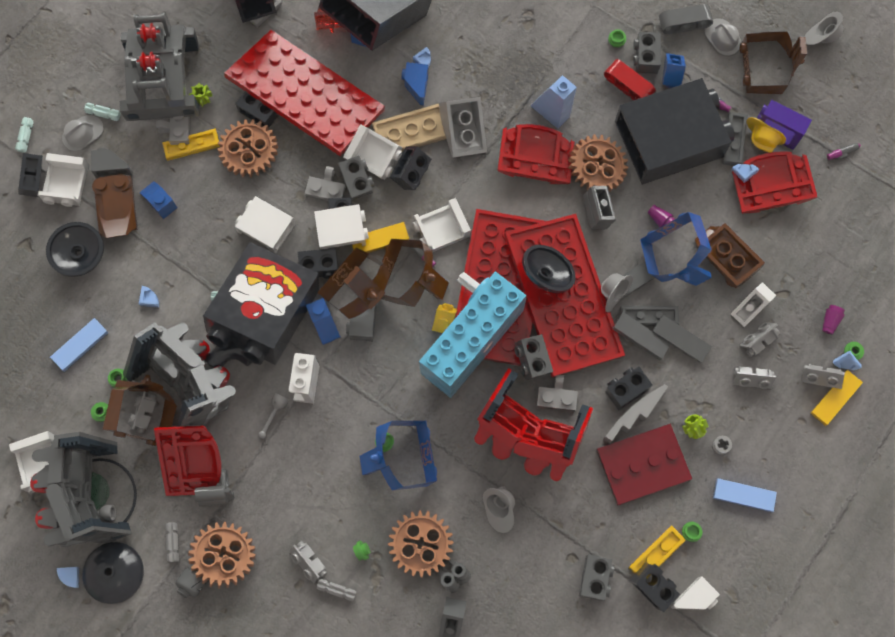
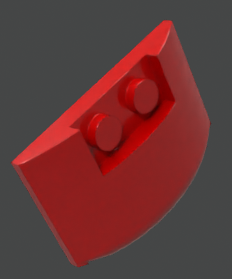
(535, 154)
(779, 182)
(187, 459)

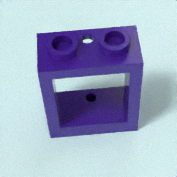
(786, 121)

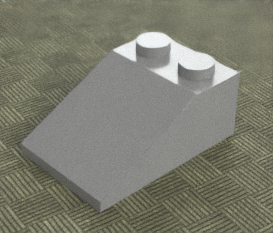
(463, 126)

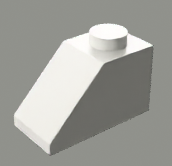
(753, 304)
(697, 596)

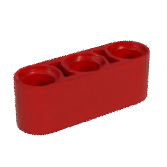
(628, 80)

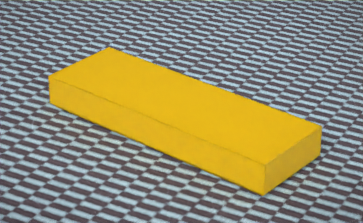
(197, 143)
(380, 238)
(836, 399)
(659, 550)

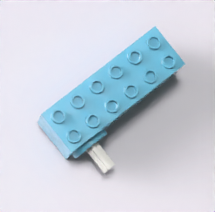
(473, 332)

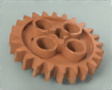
(259, 136)
(598, 163)
(425, 525)
(215, 572)

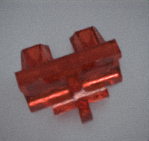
(323, 21)

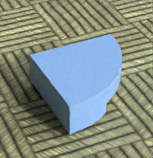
(423, 57)
(745, 171)
(148, 298)
(847, 361)
(69, 576)

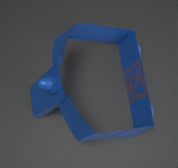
(692, 273)
(374, 460)

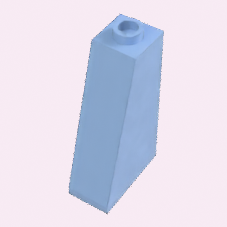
(556, 102)

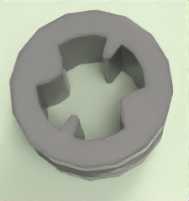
(723, 439)

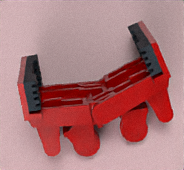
(529, 436)

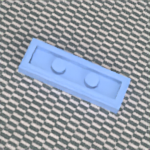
(79, 344)
(744, 495)

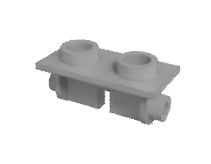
(766, 333)
(830, 377)
(762, 378)
(143, 404)
(301, 555)

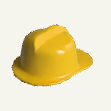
(764, 136)

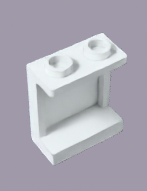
(376, 150)
(64, 180)
(265, 224)
(341, 226)
(442, 226)
(304, 377)
(23, 450)

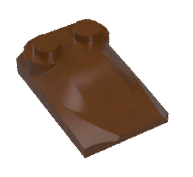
(115, 205)
(731, 255)

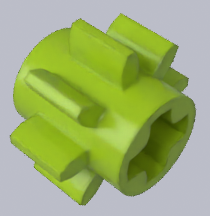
(201, 94)
(695, 426)

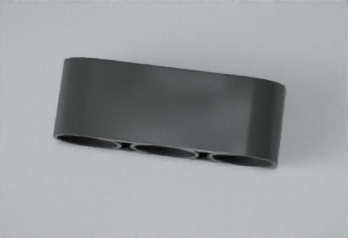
(686, 19)

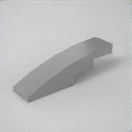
(639, 410)

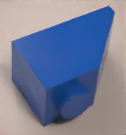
(673, 70)
(415, 80)
(158, 199)
(323, 321)

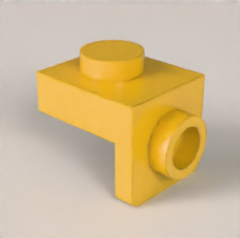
(444, 317)

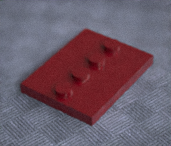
(644, 464)

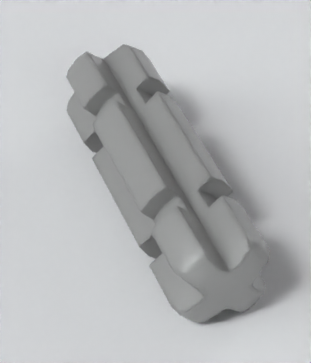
(172, 542)
(336, 589)

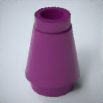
(660, 216)
(832, 319)

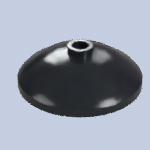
(69, 240)
(548, 269)
(125, 576)

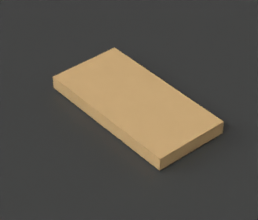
(412, 128)

